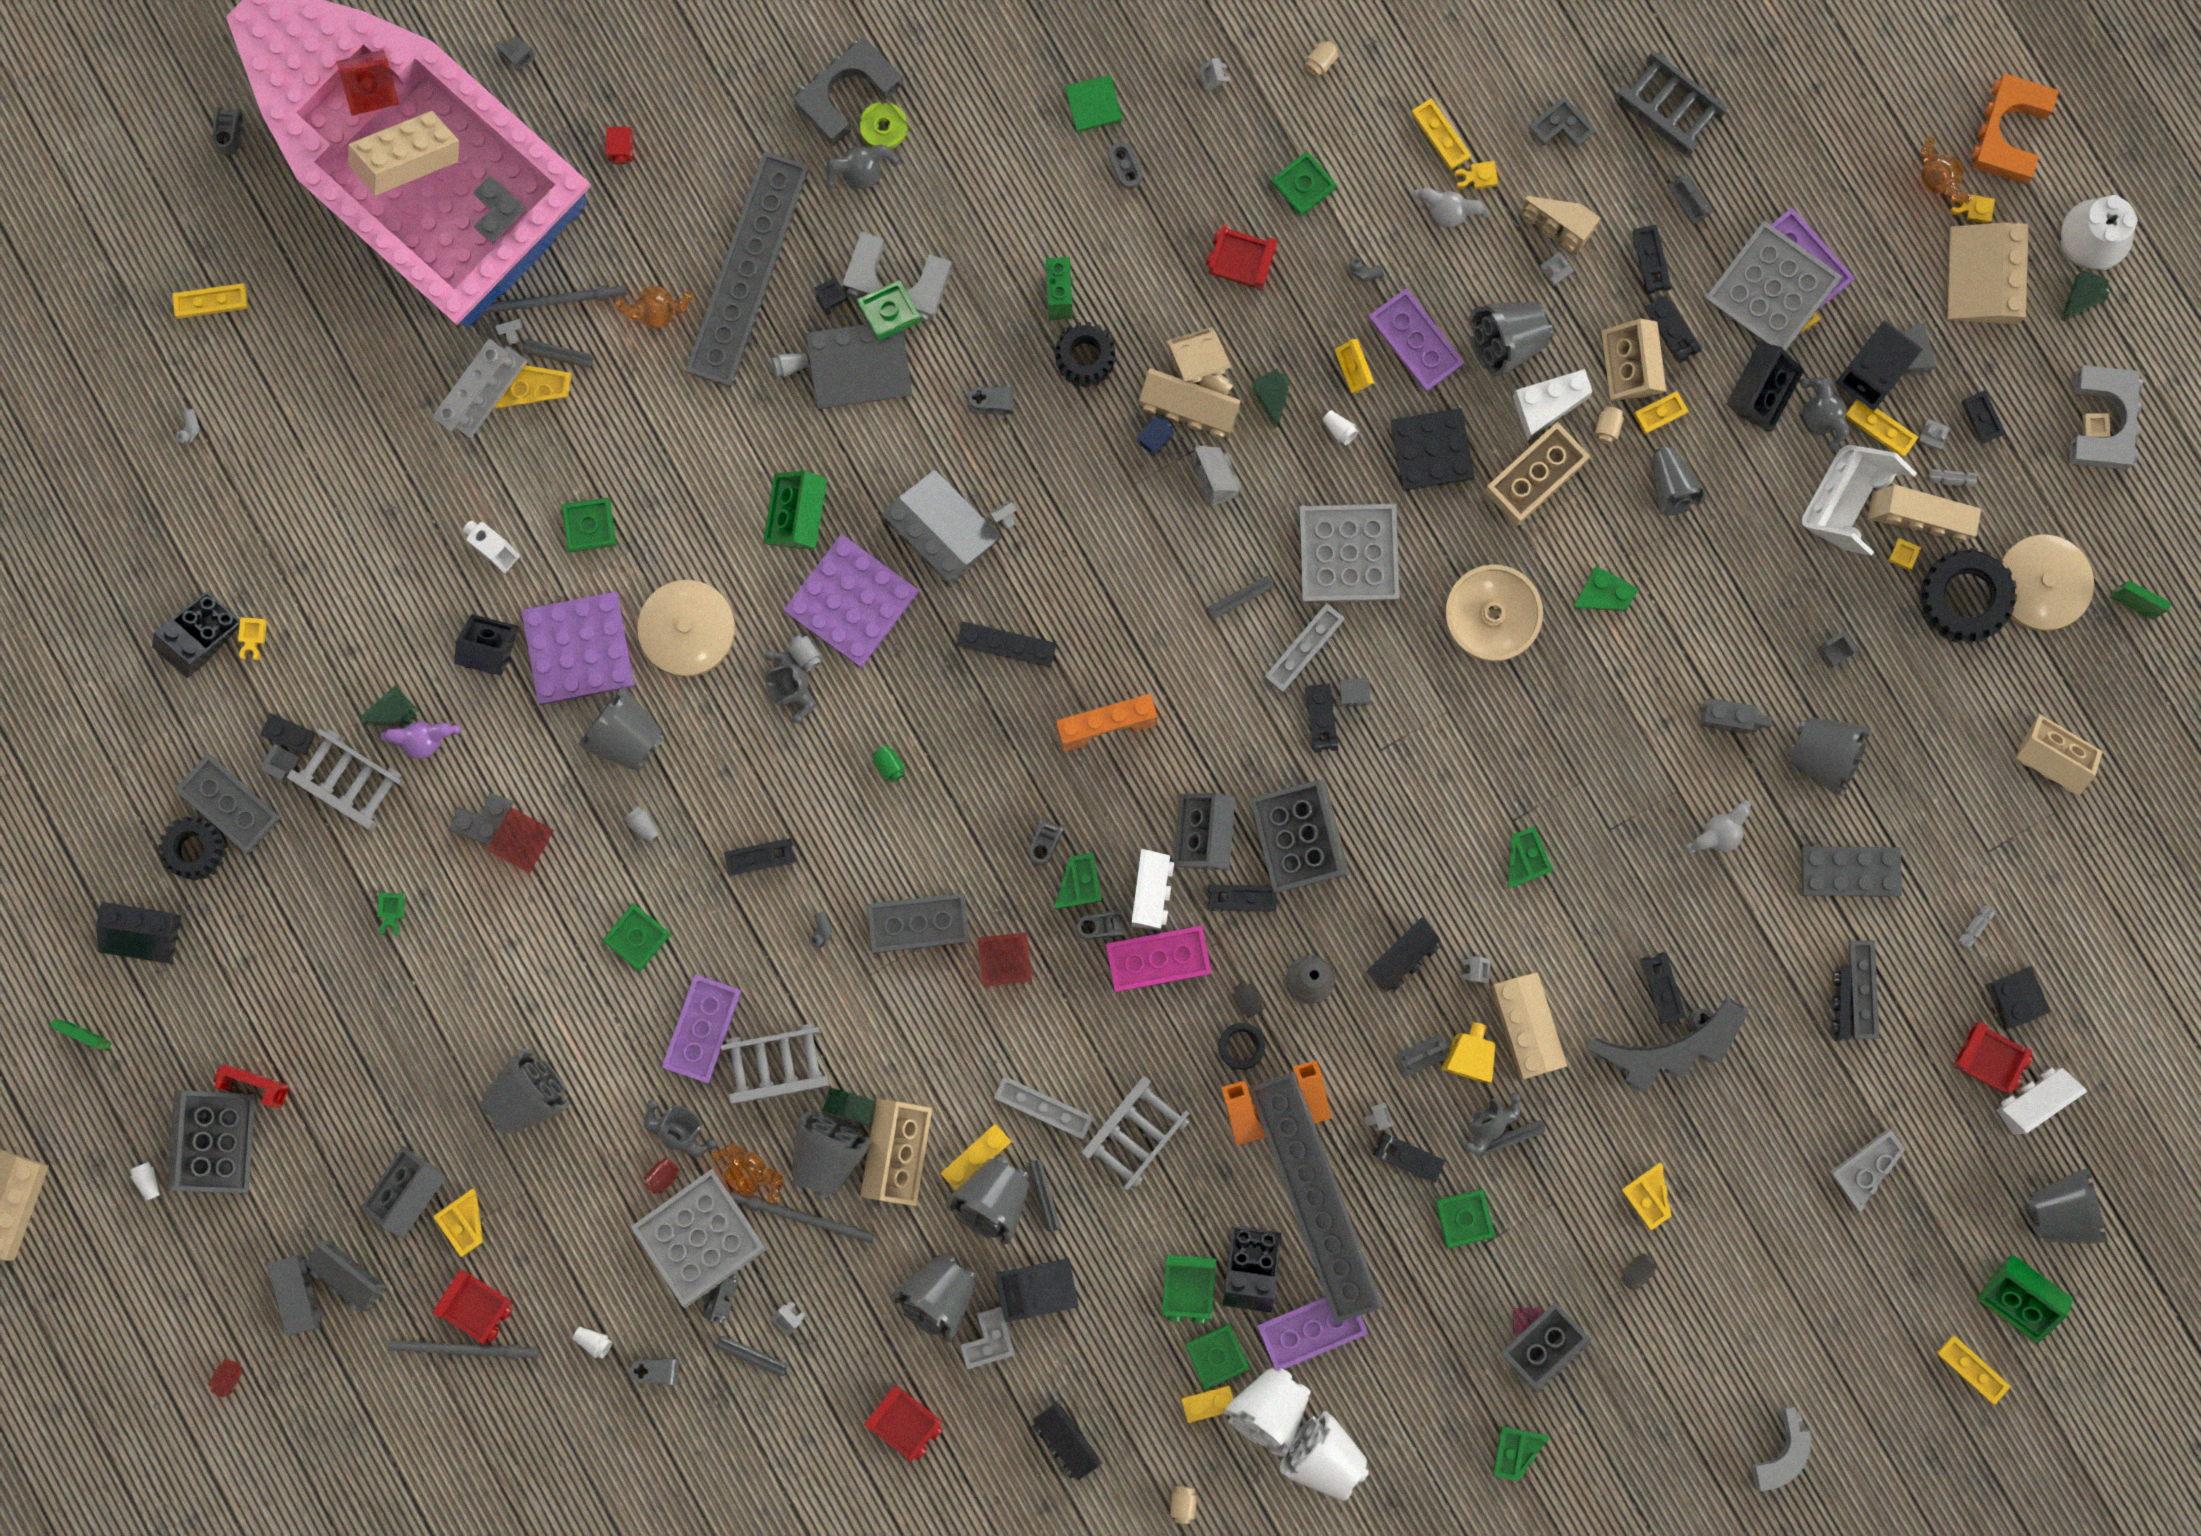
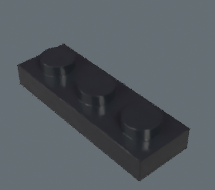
(1841, 1003)

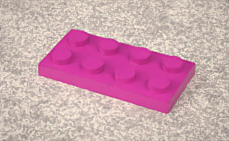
(1158, 958)

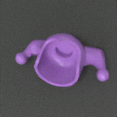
(420, 738)

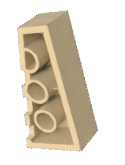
(1924, 513)

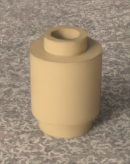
(1321, 58)
(1216, 383)
(1609, 425)
(1183, 1504)

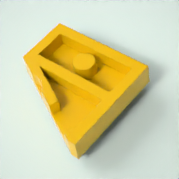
(1649, 1197)
(462, 1223)

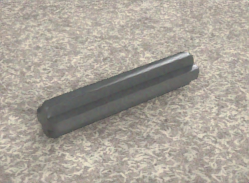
(557, 353)
(1240, 597)
(1515, 1136)
(1044, 1195)
(752, 1356)

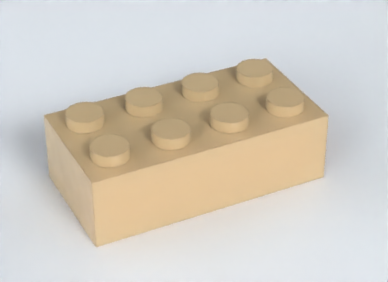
(403, 153)
(1537, 474)

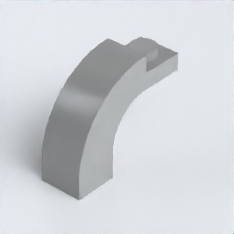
(1791, 1459)

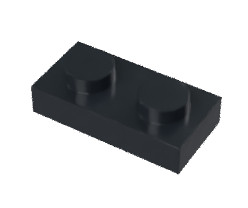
(1983, 417)
(288, 734)

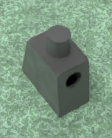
(1925, 360)

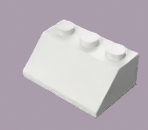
(1152, 890)
(2039, 1100)

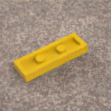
(1441, 134)
(210, 300)
(1882, 428)
(984, 1148)
(1973, 1369)

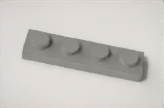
(1304, 648)
(1043, 1107)

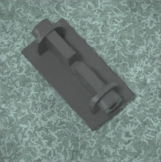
(1690, 198)
(1423, 1055)
(716, 1304)

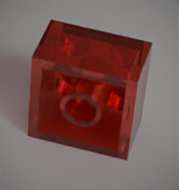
(367, 82)
(520, 839)
(1005, 960)

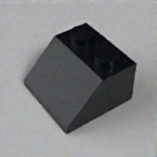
(485, 644)
(2018, 998)

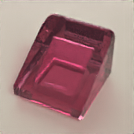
(1525, 1317)

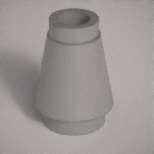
(789, 363)
(641, 824)

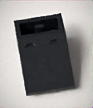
(1879, 365)
(195, 634)
(1252, 1269)
(1037, 1290)

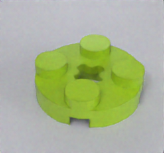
(886, 113)

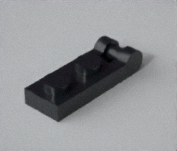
(1651, 258)
(1672, 328)
(1321, 717)
(759, 857)
(1242, 898)
(1663, 988)
(1409, 1158)

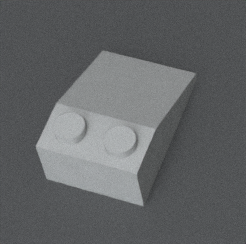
(1215, 475)

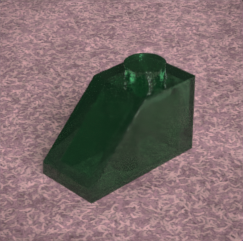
(2086, 294)
(1272, 394)
(391, 710)
(849, 1106)

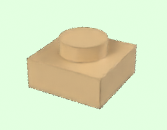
(2096, 425)

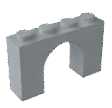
(862, 279)
(2122, 390)

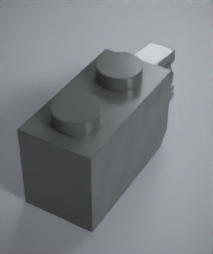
(1733, 716)

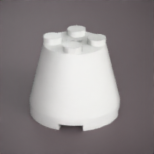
(2090, 240)
(1270, 1410)
(1325, 1458)

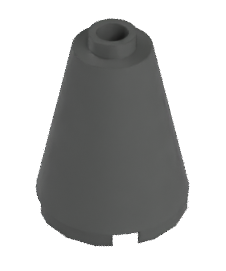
(1675, 483)
(1302, 986)

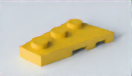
(536, 385)

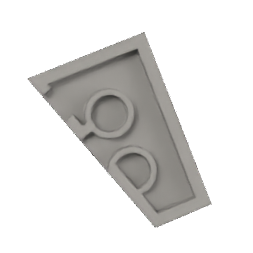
(1867, 1167)

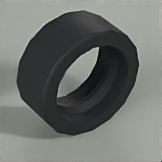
(1260, 1046)

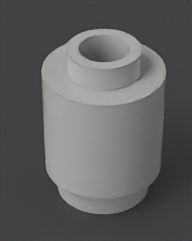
(804, 653)

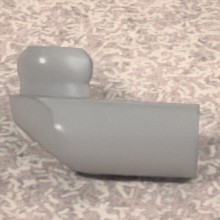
(191, 429)

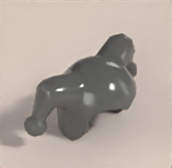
(859, 166)
(1825, 411)
(788, 684)
(1491, 1123)
(677, 1129)

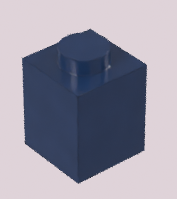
(1155, 435)

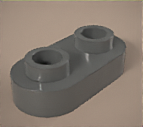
(1125, 166)

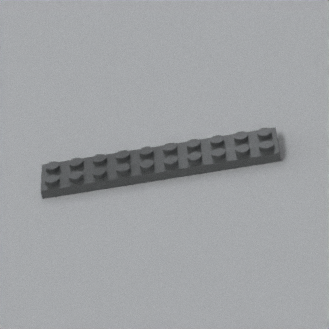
(747, 269)
(1315, 1197)

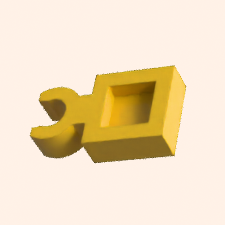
(1480, 174)
(1978, 210)
(251, 632)

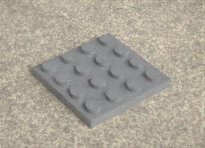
(1773, 287)
(1349, 553)
(698, 1238)

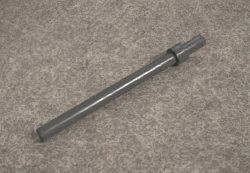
(600, 293)
(755, 1203)
(512, 1352)

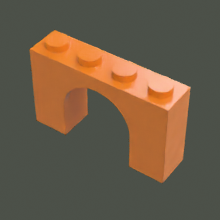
(1993, 152)
(1133, 713)
(1244, 1117)

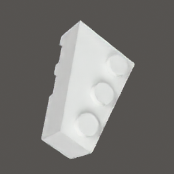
(1550, 400)

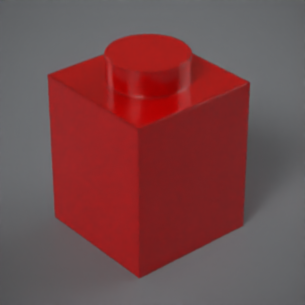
(619, 145)

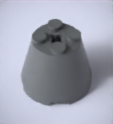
(1508, 334)
(623, 732)
(1829, 751)
(524, 1094)
(826, 1153)
(991, 1199)
(2069, 1211)
(937, 1296)

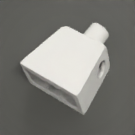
(491, 545)

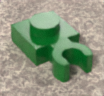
(391, 908)

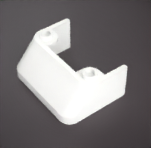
(1846, 491)

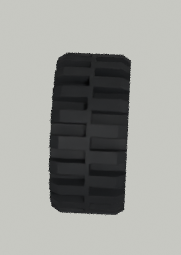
(1975, 563)

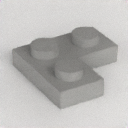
(994, 1345)

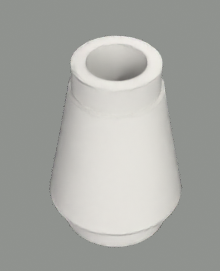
(1342, 429)
(145, 1180)
(593, 1342)

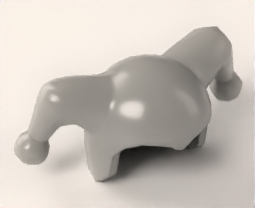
(1450, 207)
(1723, 831)

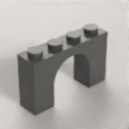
(861, 61)

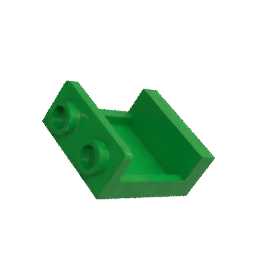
(1188, 1288)

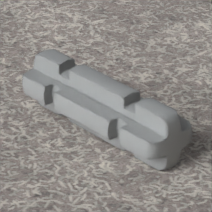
(1952, 477)
(1976, 927)

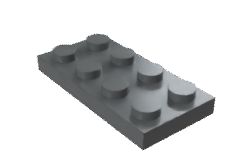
(228, 803)
(1851, 871)
(918, 923)

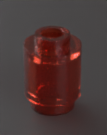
(661, 1176)
(225, 1377)

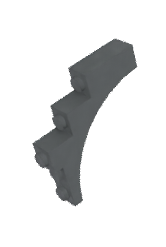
(1644, 1062)

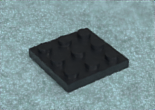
(1432, 449)

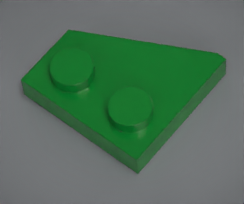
(1605, 592)
(1527, 858)
(1079, 883)
(1516, 1451)

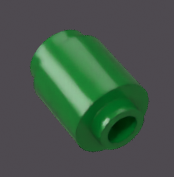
(888, 764)

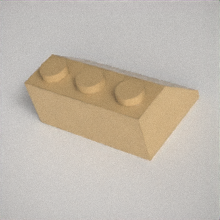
(1633, 360)
(2059, 755)

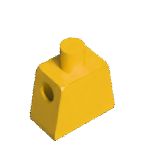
(1471, 1055)

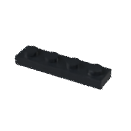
(1006, 644)

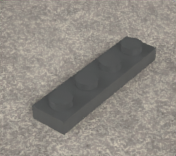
(1863, 990)

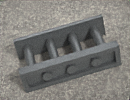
(1667, 127)

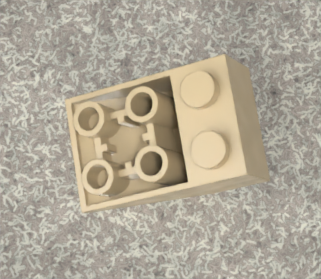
(1563, 220)
(1198, 355)

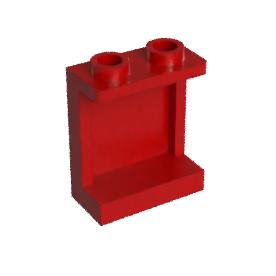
(1241, 257)
(1993, 1059)
(274, 1093)
(474, 1307)
(904, 1423)

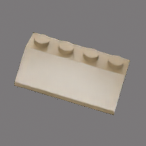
(1189, 403)
(1528, 1026)
(896, 1152)
(19, 1190)

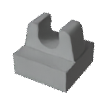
(1213, 74)
(1556, 269)
(510, 329)
(1933, 434)
(1004, 514)
(1479, 970)
(1380, 1117)
(786, 1320)

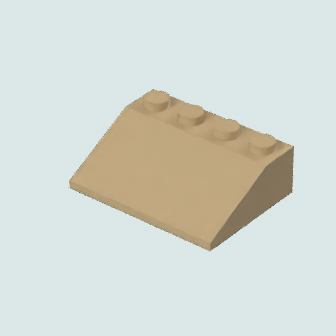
(1988, 273)

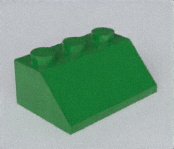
(795, 510)
(2025, 1299)

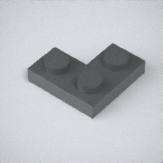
(1563, 118)
(503, 210)
(481, 826)

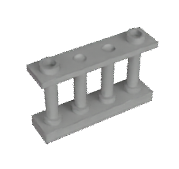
(480, 388)
(324, 790)
(766, 1087)
(1127, 1110)

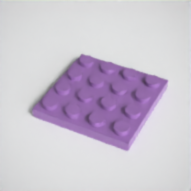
(851, 600)
(578, 648)

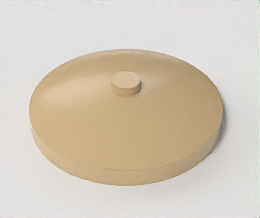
(2050, 581)
(1494, 613)
(686, 628)

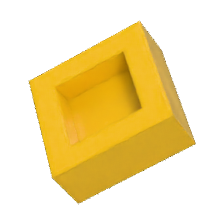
(1904, 554)

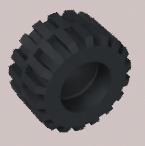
(1085, 335)
(173, 843)

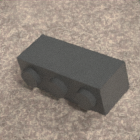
(295, 1295)

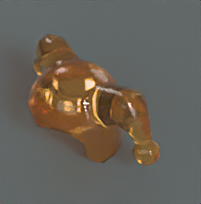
(1942, 173)
(655, 306)
(748, 1172)

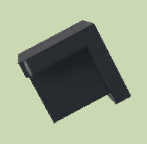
(830, 294)

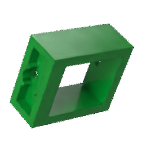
(1059, 288)

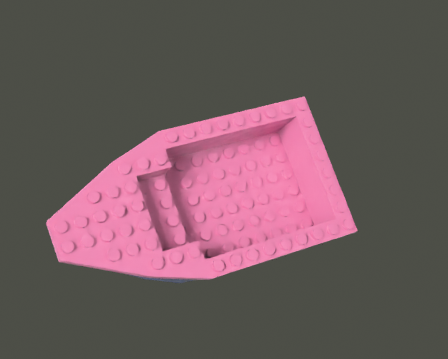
(430, 221)

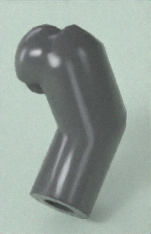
(1363, 273)
(823, 931)

